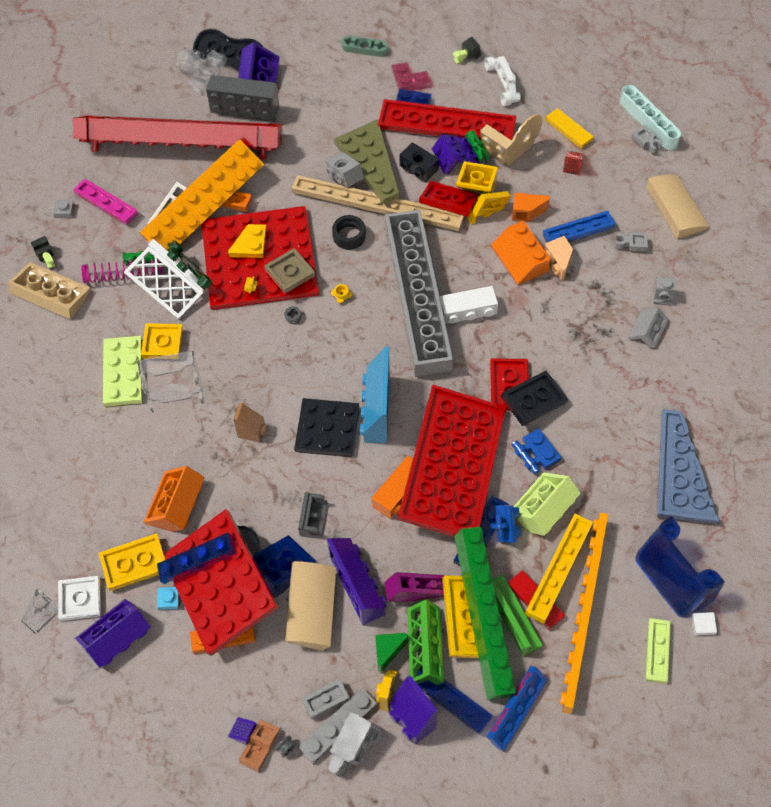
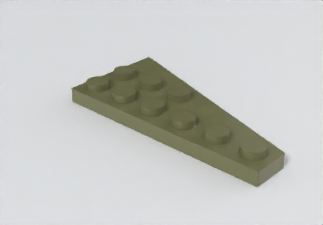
(368, 148)

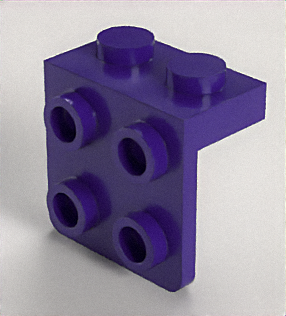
(452, 151)

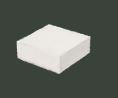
(704, 624)

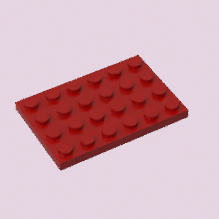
(227, 594)

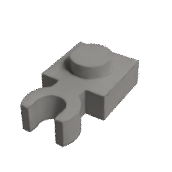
(646, 137)
(635, 241)

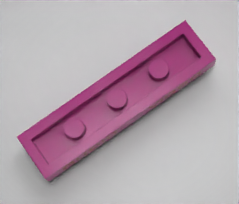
(105, 201)

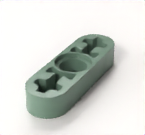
(375, 51)

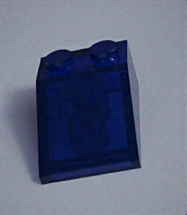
(276, 563)

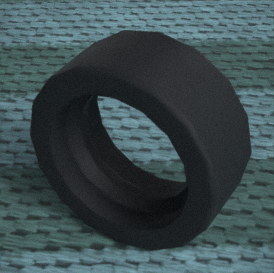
(349, 221)

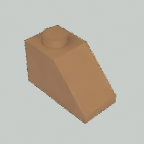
(249, 423)

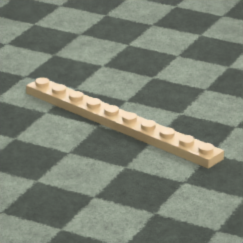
(370, 201)

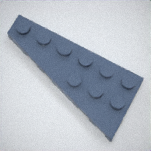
(681, 479)

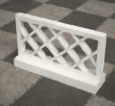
(188, 278)

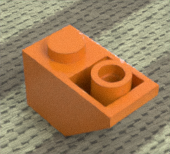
(529, 206)

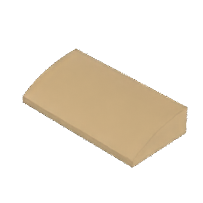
(676, 205)
(49, 290)
(311, 605)

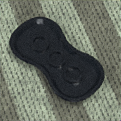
(216, 40)

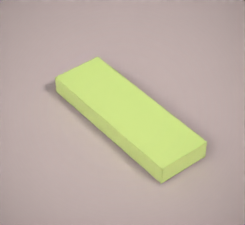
(658, 651)

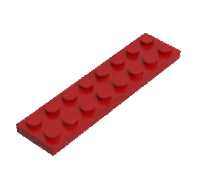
(441, 120)

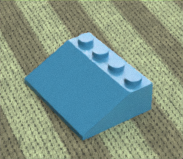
(376, 399)

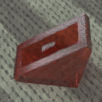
(573, 162)

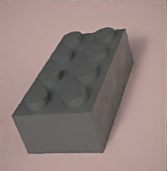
(243, 97)

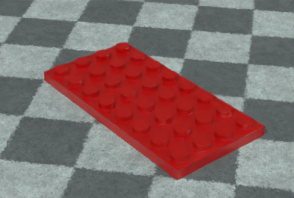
(452, 462)

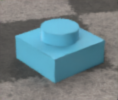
(168, 598)

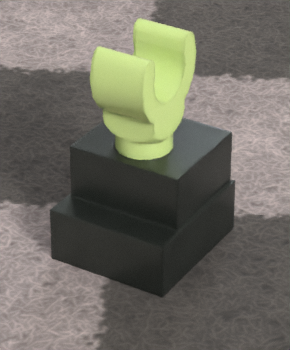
(469, 48)
(43, 251)

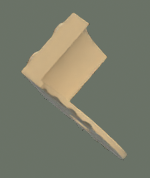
(509, 150)

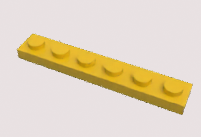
(558, 568)

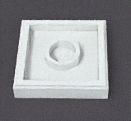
(79, 598)

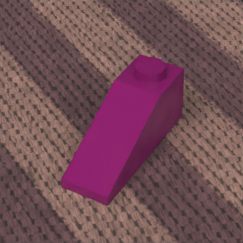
(413, 587)

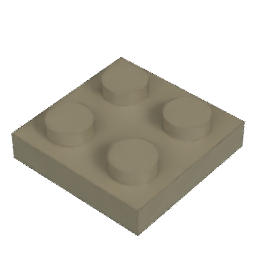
(289, 270)

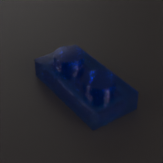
(414, 96)

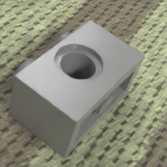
(344, 169)

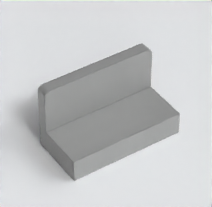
(649, 326)

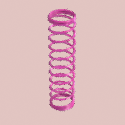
(86, 277)

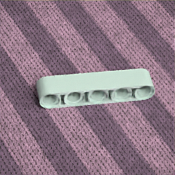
(650, 116)

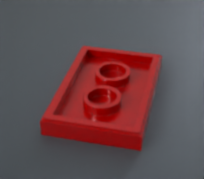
(449, 198)
(505, 375)

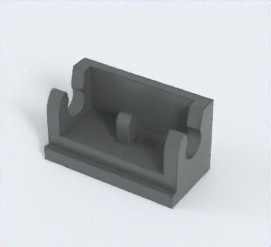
(312, 515)

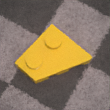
(489, 204)
(250, 242)
(385, 690)

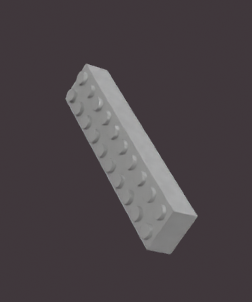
(418, 293)

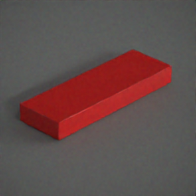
(525, 589)

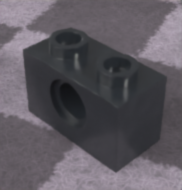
(418, 162)

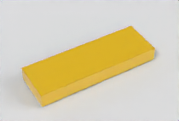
(569, 128)

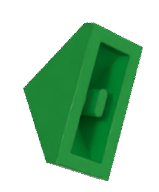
(388, 648)

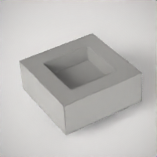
(63, 209)

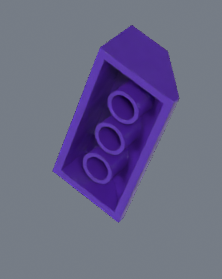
(356, 580)

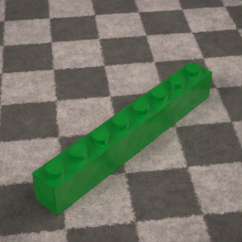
(484, 614)

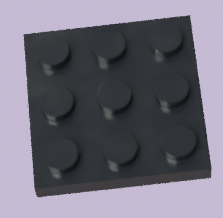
(327, 427)

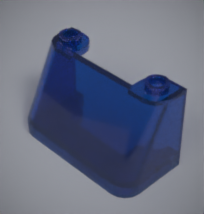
(674, 575)

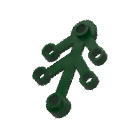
(175, 252)

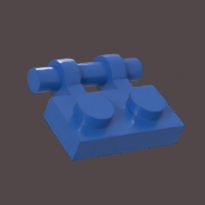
(540, 448)

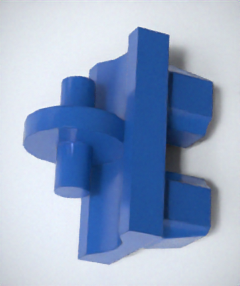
(505, 523)

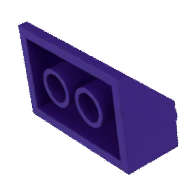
(258, 64)
(113, 633)

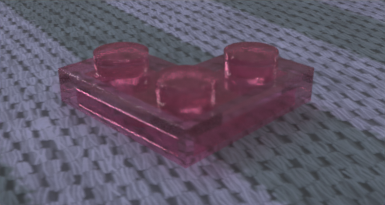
(409, 81)

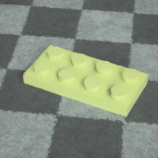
(121, 371)

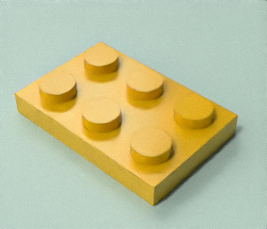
(131, 562)

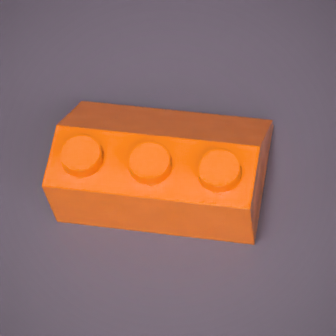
(521, 253)
(174, 499)

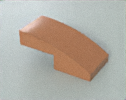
(259, 745)

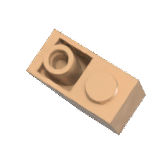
(560, 255)

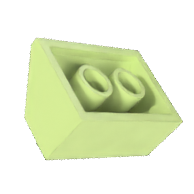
(546, 502)

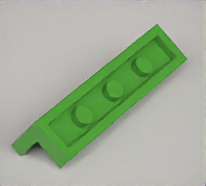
(515, 618)
(429, 639)

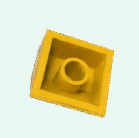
(477, 177)

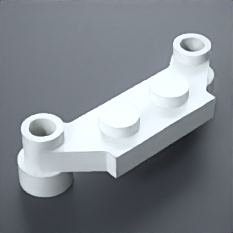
(507, 78)

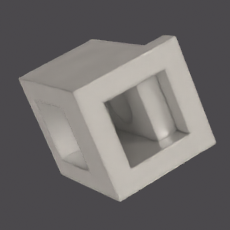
(663, 290)

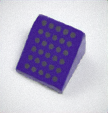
(242, 730)

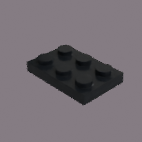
(534, 398)

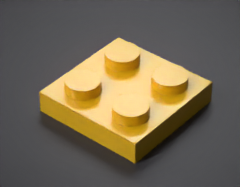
(161, 340)

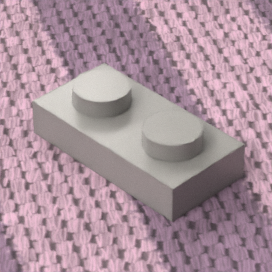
(325, 699)

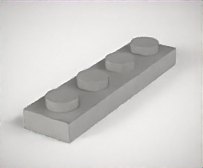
(321, 740)

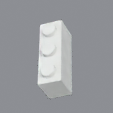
(469, 305)

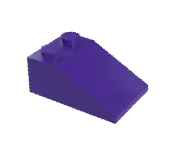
(413, 711)

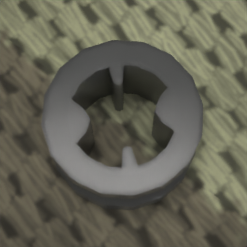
(297, 318)
(286, 746)

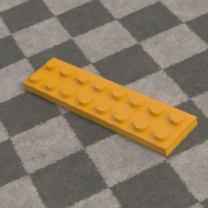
(203, 196)

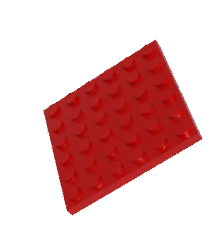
(284, 232)

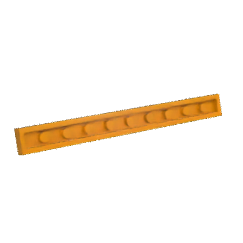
(582, 618)

